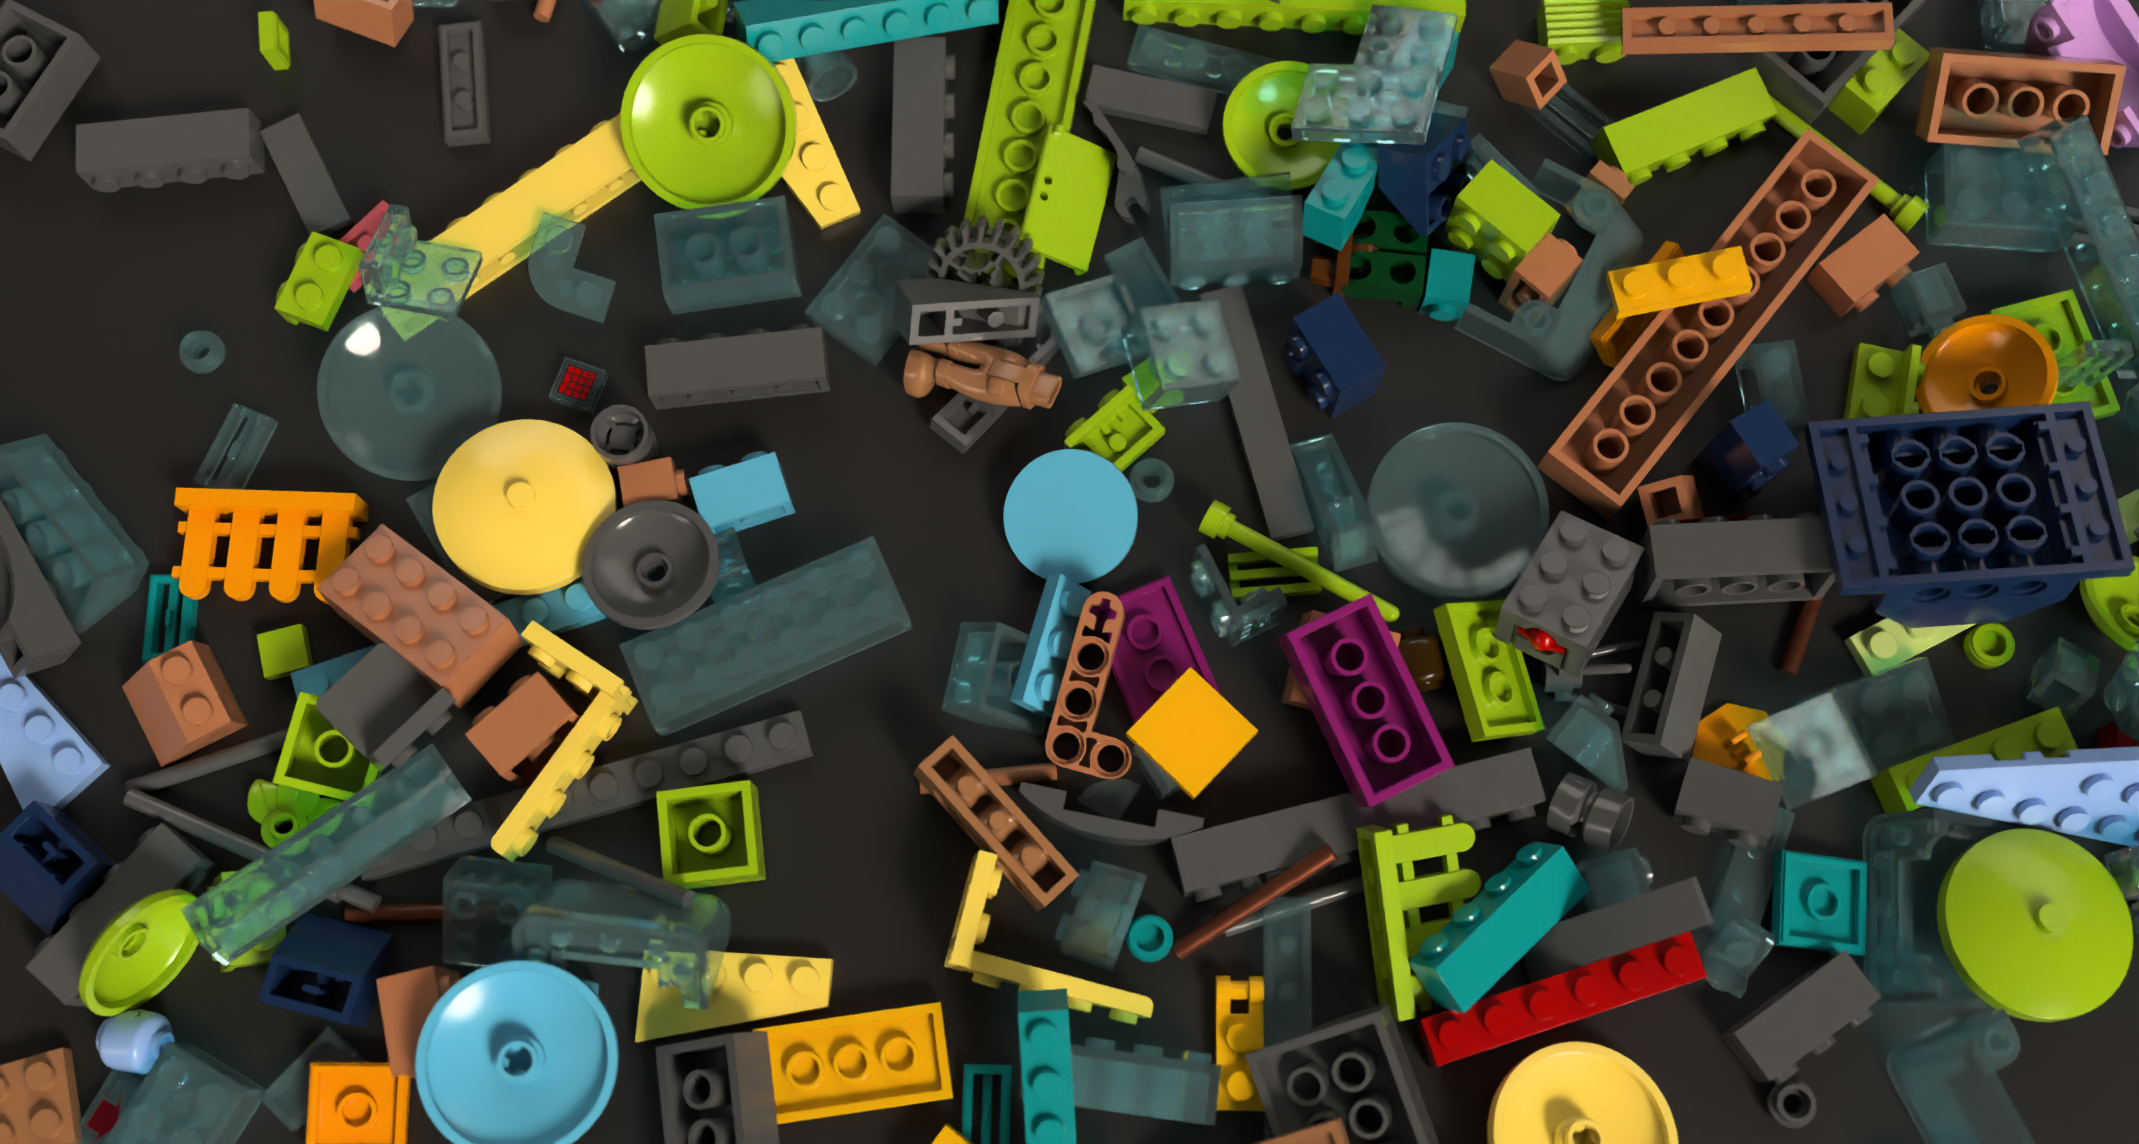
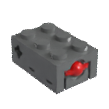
(1569, 593)

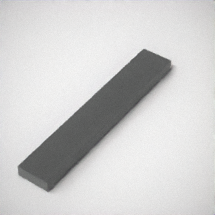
(1261, 425)

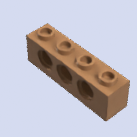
(995, 823)

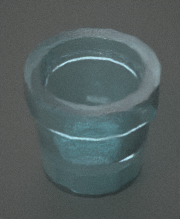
(827, 74)

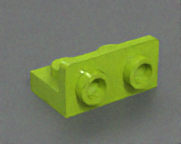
(1883, 381)

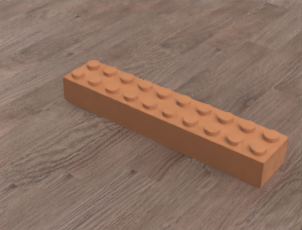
(1695, 345)

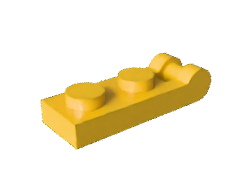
(1236, 1037)

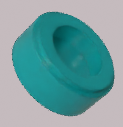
(1149, 938)

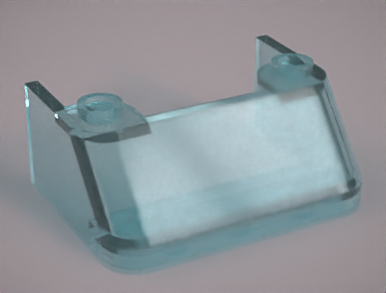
(1554, 338)

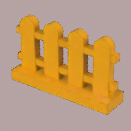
(248, 511)

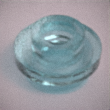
(194, 343)
(1153, 467)

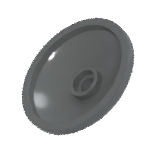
(638, 544)

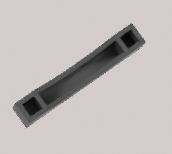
(32, 622)

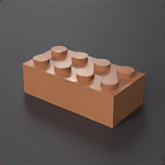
(2005, 96)
(422, 614)

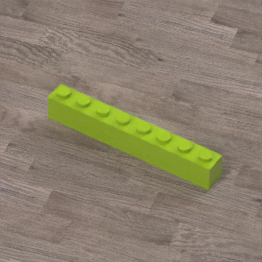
(1308, 15)

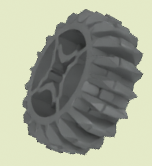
(958, 252)

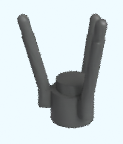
(1562, 683)

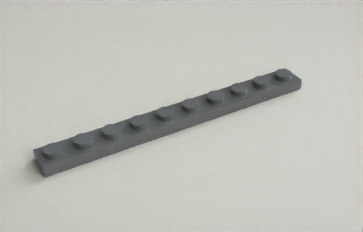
(613, 788)

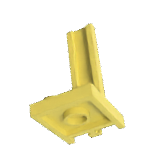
(575, 753)
(990, 970)

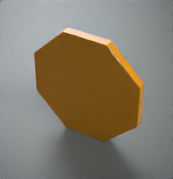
(1727, 742)

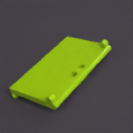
(1068, 210)

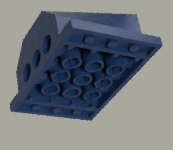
(1967, 510)

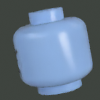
(133, 1040)

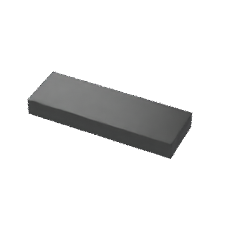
(464, 83)
(1151, 99)
(306, 176)

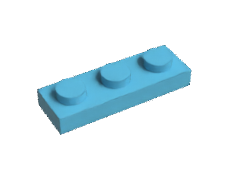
(1049, 645)

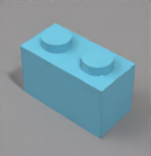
(742, 493)

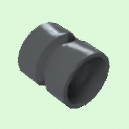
(623, 437)
(1586, 811)

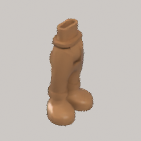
(1001, 379)

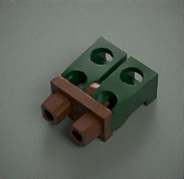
(1378, 261)

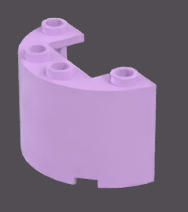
(2099, 32)

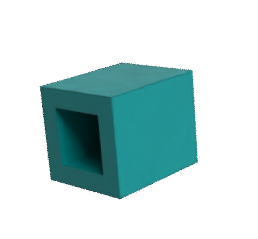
(1447, 284)

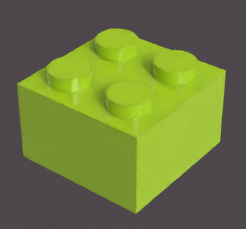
(1499, 220)
(320, 757)
(711, 835)

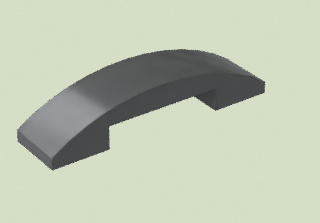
(1051, 805)

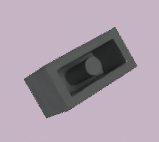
(1728, 804)

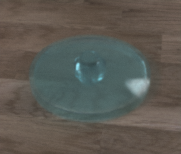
(407, 391)
(1457, 510)

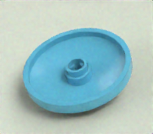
(517, 1056)

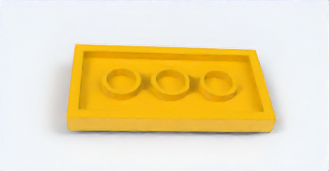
(859, 1062)

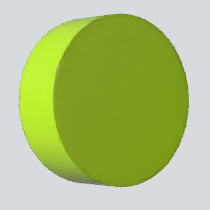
(1989, 645)

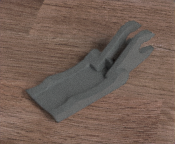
(1130, 182)

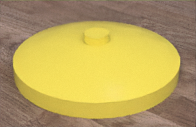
(522, 505)
(1579, 1098)

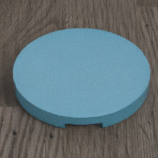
(1071, 515)

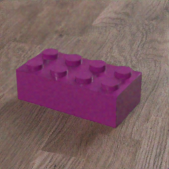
(1365, 702)

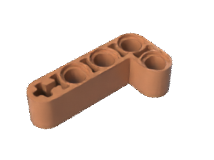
(1095, 683)

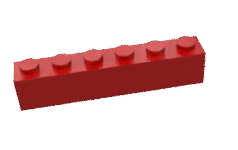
(1560, 999)

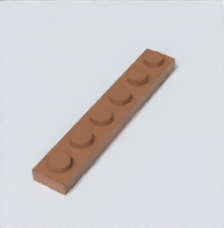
(1757, 28)

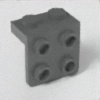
(384, 707)

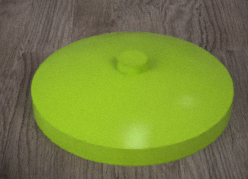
(708, 122)
(2035, 925)

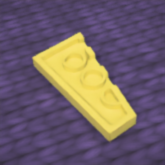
(814, 170)
(745, 991)

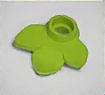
(280, 804)

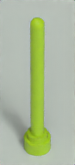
(1903, 209)
(1222, 523)

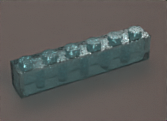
(2090, 225)
(325, 855)

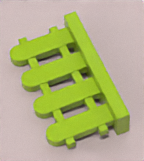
(1389, 897)

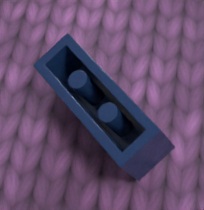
(1746, 454)

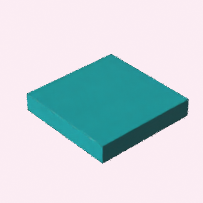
(1819, 902)

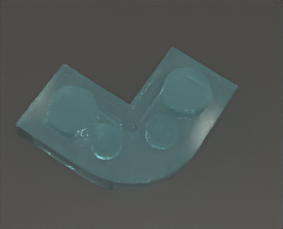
(554, 272)

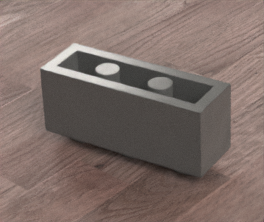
(1671, 686)
(1802, 1018)

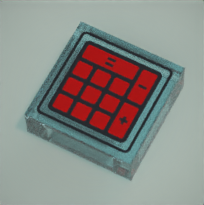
(578, 385)

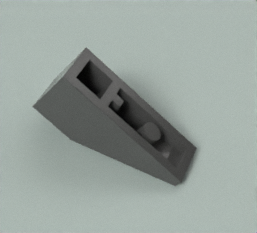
(962, 311)

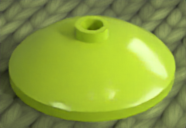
(1255, 112)
(2114, 606)
(137, 953)

